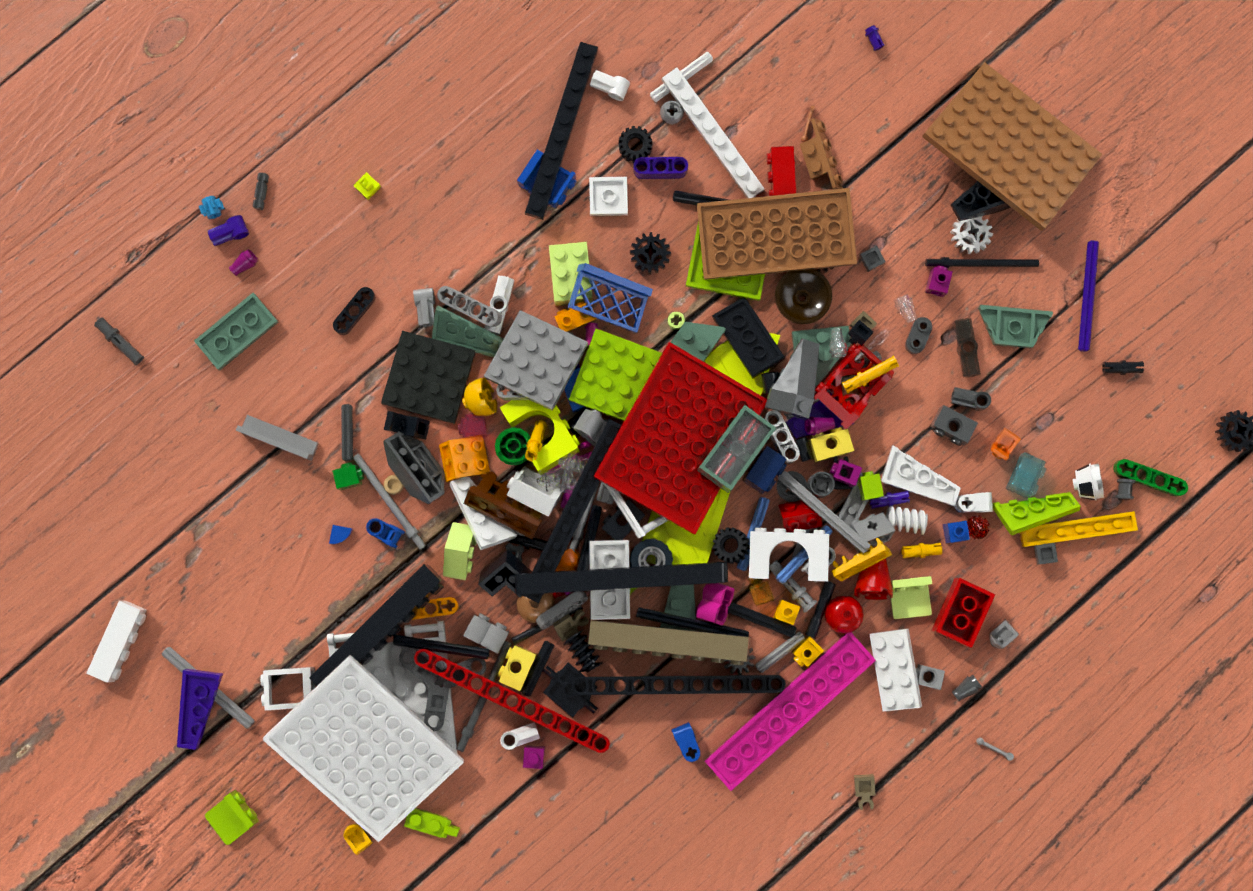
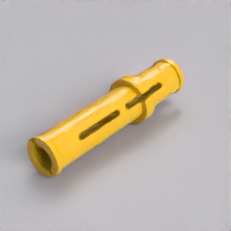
(870, 374)
(534, 443)

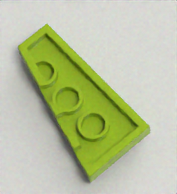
(1034, 512)

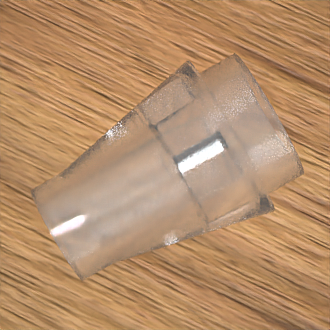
(906, 308)
(838, 345)

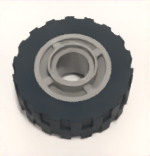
(650, 547)

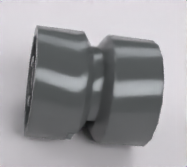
(820, 484)

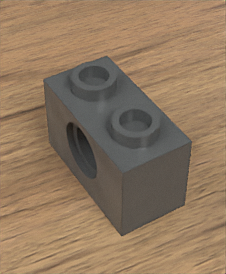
(964, 425)

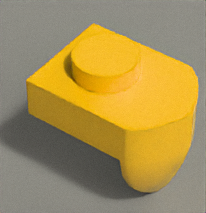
(356, 838)

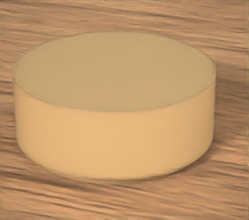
(393, 485)

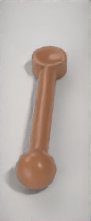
(804, 138)

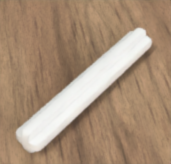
(687, 72)

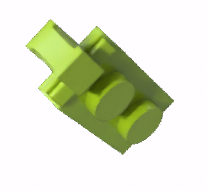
(431, 823)

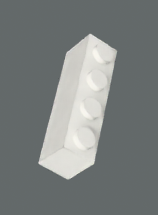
(117, 641)

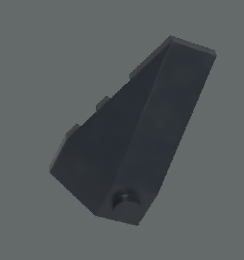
(977, 202)

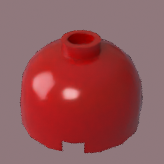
(844, 614)

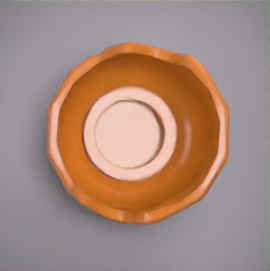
(569, 561)

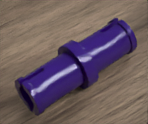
(890, 500)

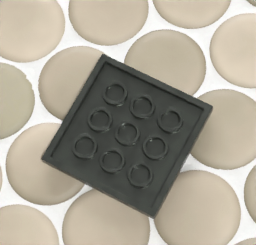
(428, 377)

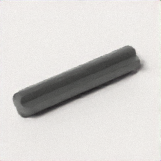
(347, 432)

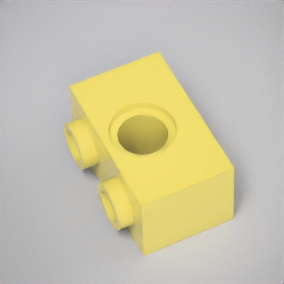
(842, 441)
(513, 679)

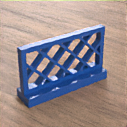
(610, 281)

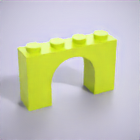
(561, 442)

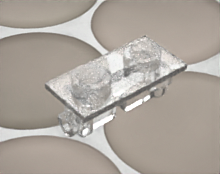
(551, 479)

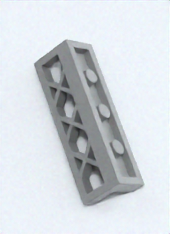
(278, 437)

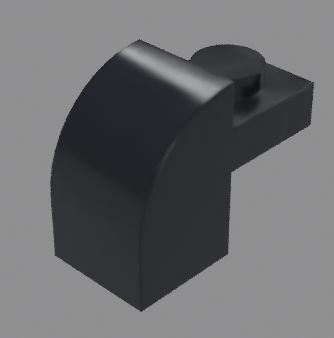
(409, 425)

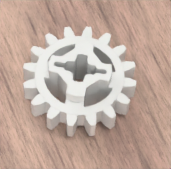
(973, 241)

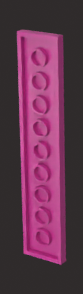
(789, 710)

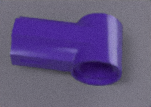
(233, 229)

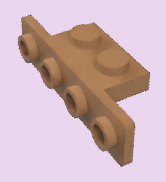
(819, 156)

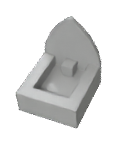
(1002, 635)

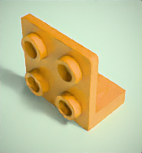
(464, 458)

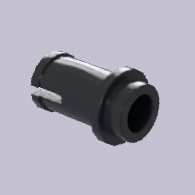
(804, 449)

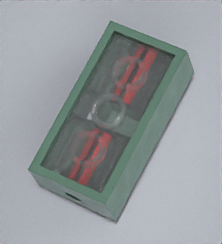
(736, 449)

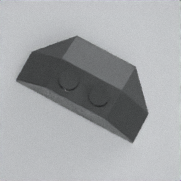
(415, 467)

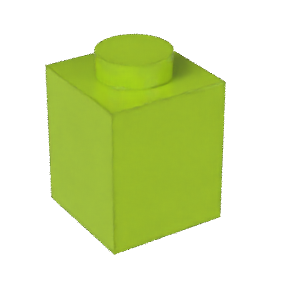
(870, 486)

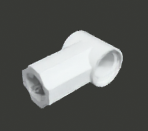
(614, 86)
(522, 735)

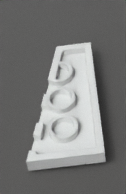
(910, 475)
(484, 529)

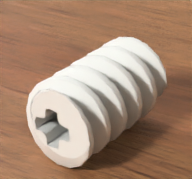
(907, 519)

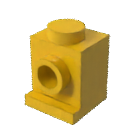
(808, 644)

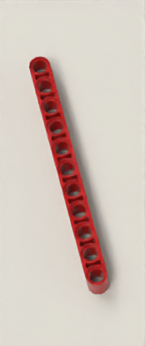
(522, 701)

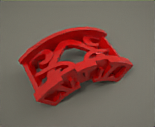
(845, 410)

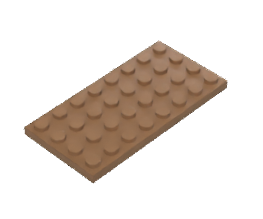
(776, 234)

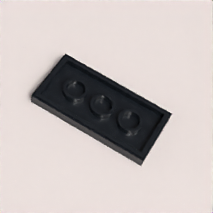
(748, 337)

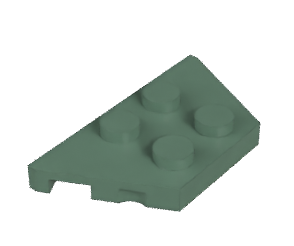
(1014, 325)
(698, 338)

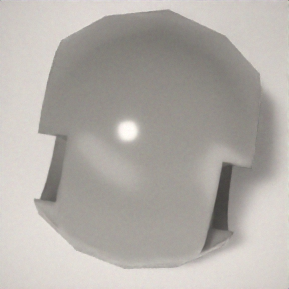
(677, 109)

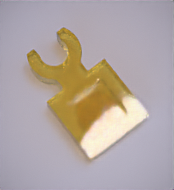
(760, 591)

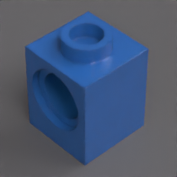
(956, 532)

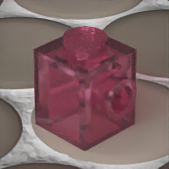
(472, 426)

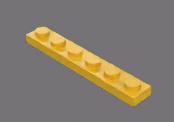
(1079, 529)

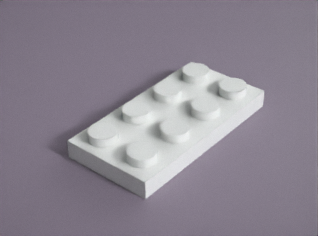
(610, 602)
(895, 670)

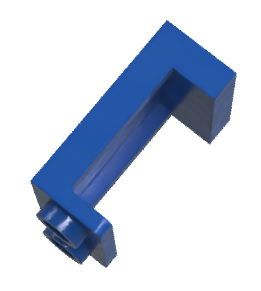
(564, 181)

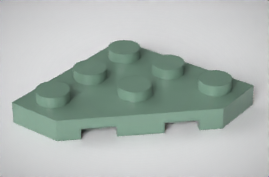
(822, 337)

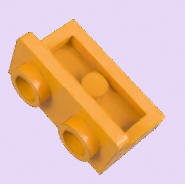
(571, 319)

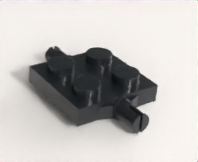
(561, 691)

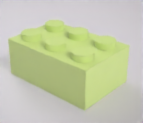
(564, 264)

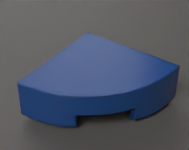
(339, 534)

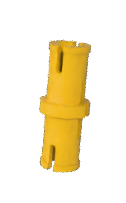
(921, 550)

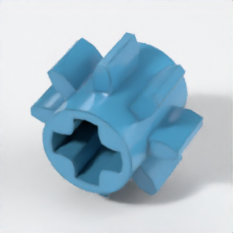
(211, 207)

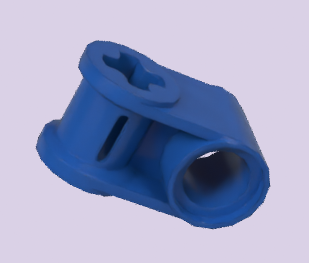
(386, 532)
(686, 738)

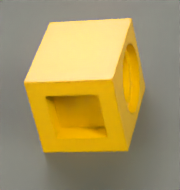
(786, 612)

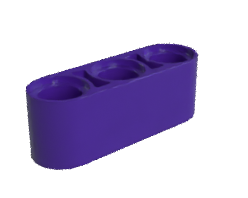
(668, 162)

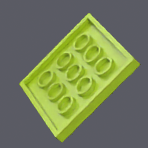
(742, 286)
(613, 374)

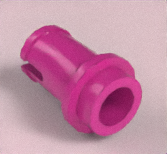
(590, 329)

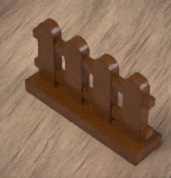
(500, 510)

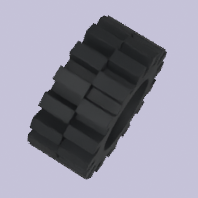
(635, 133)
(720, 543)

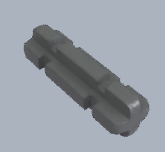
(260, 191)

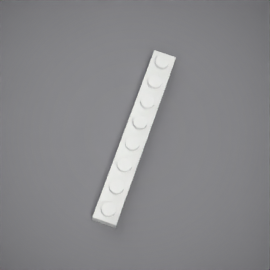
(712, 134)

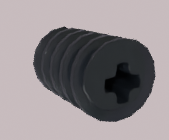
(582, 652)

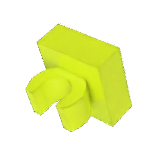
(367, 186)

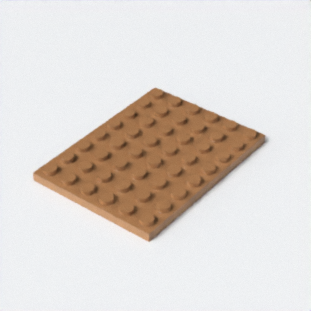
(1012, 146)

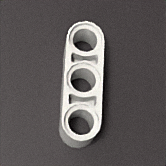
(789, 443)

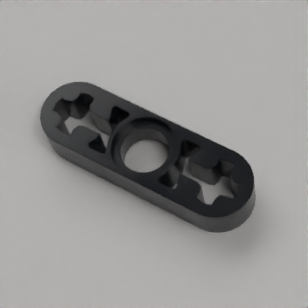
(349, 325)

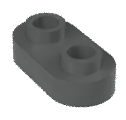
(919, 335)

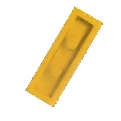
(861, 561)

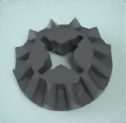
(790, 496)

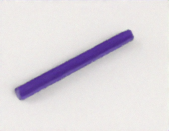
(1088, 296)

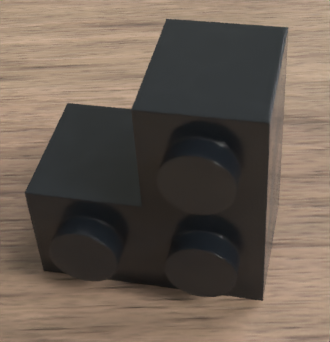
(501, 573)

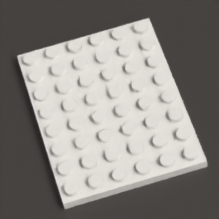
(363, 748)

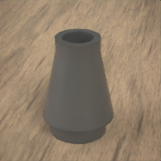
(967, 688)

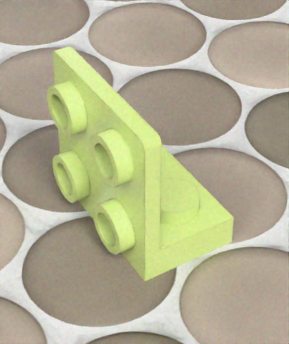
(911, 597)

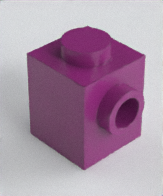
(939, 281)

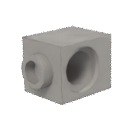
(936, 680)

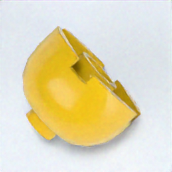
(479, 398)

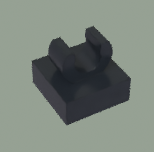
(859, 333)

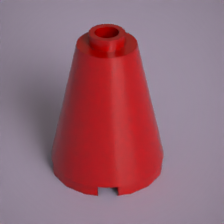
(874, 582)

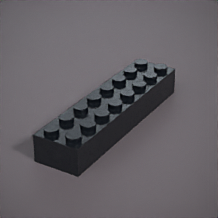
(385, 621)

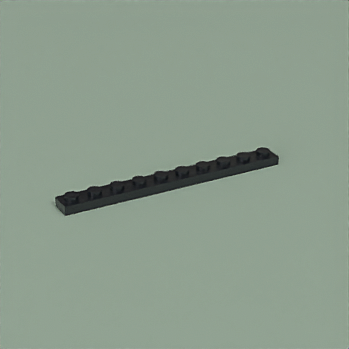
(561, 131)
(574, 507)

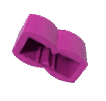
(715, 603)

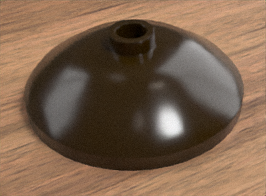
(808, 284)

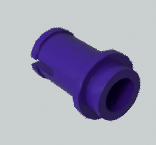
(874, 37)

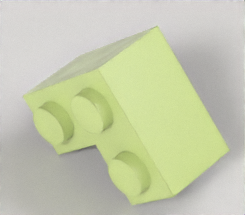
(459, 551)

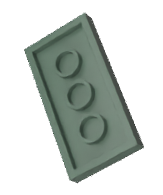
(236, 331)

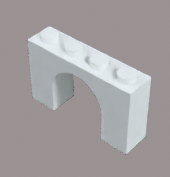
(764, 542)

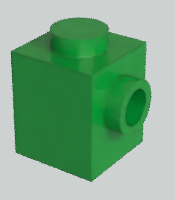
(348, 476)

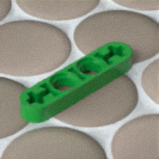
(1151, 475)

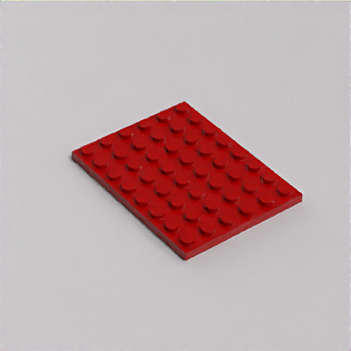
(670, 435)

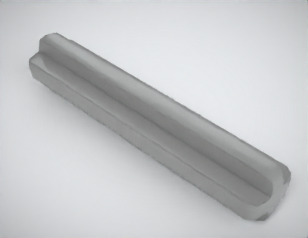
(780, 652)

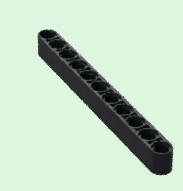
(620, 578)
(707, 688)

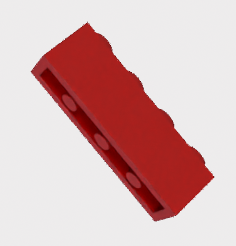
(781, 170)

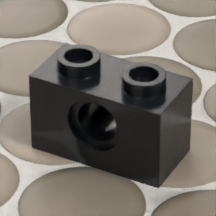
(614, 529)

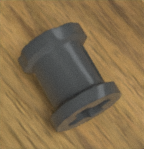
(1125, 489)

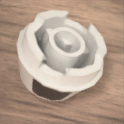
(1089, 482)

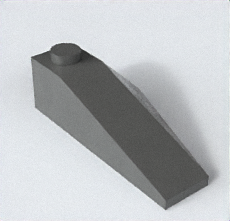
(796, 385)

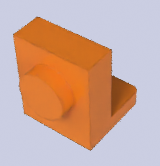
(1004, 444)

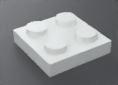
(608, 196)

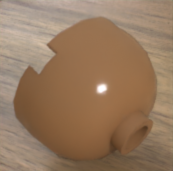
(531, 610)

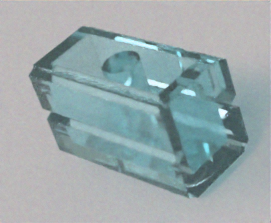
(1026, 475)

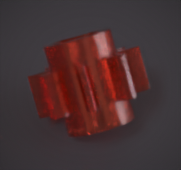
(978, 527)

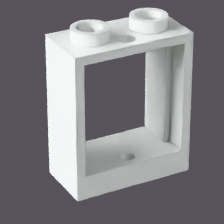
(525, 489)
(266, 698)

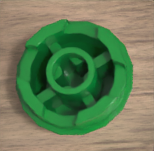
(511, 446)

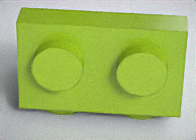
(231, 817)

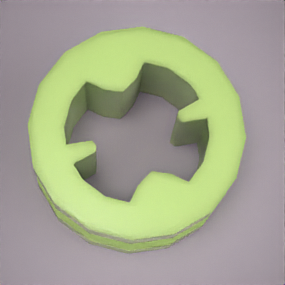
(671, 317)

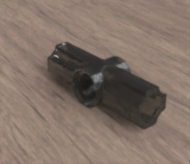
(968, 360)

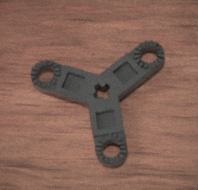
(437, 696)

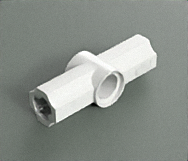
(501, 293)

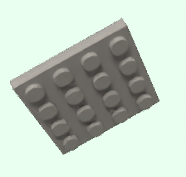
(536, 360)

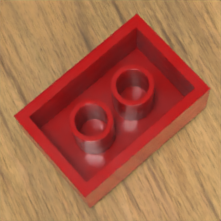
(963, 612)

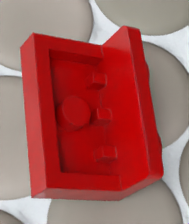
(798, 516)

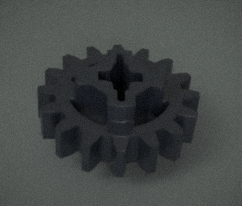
(658, 253)
(1232, 422)

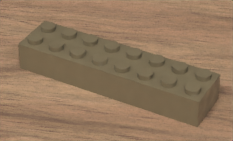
(671, 641)

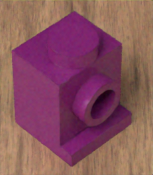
(853, 472)

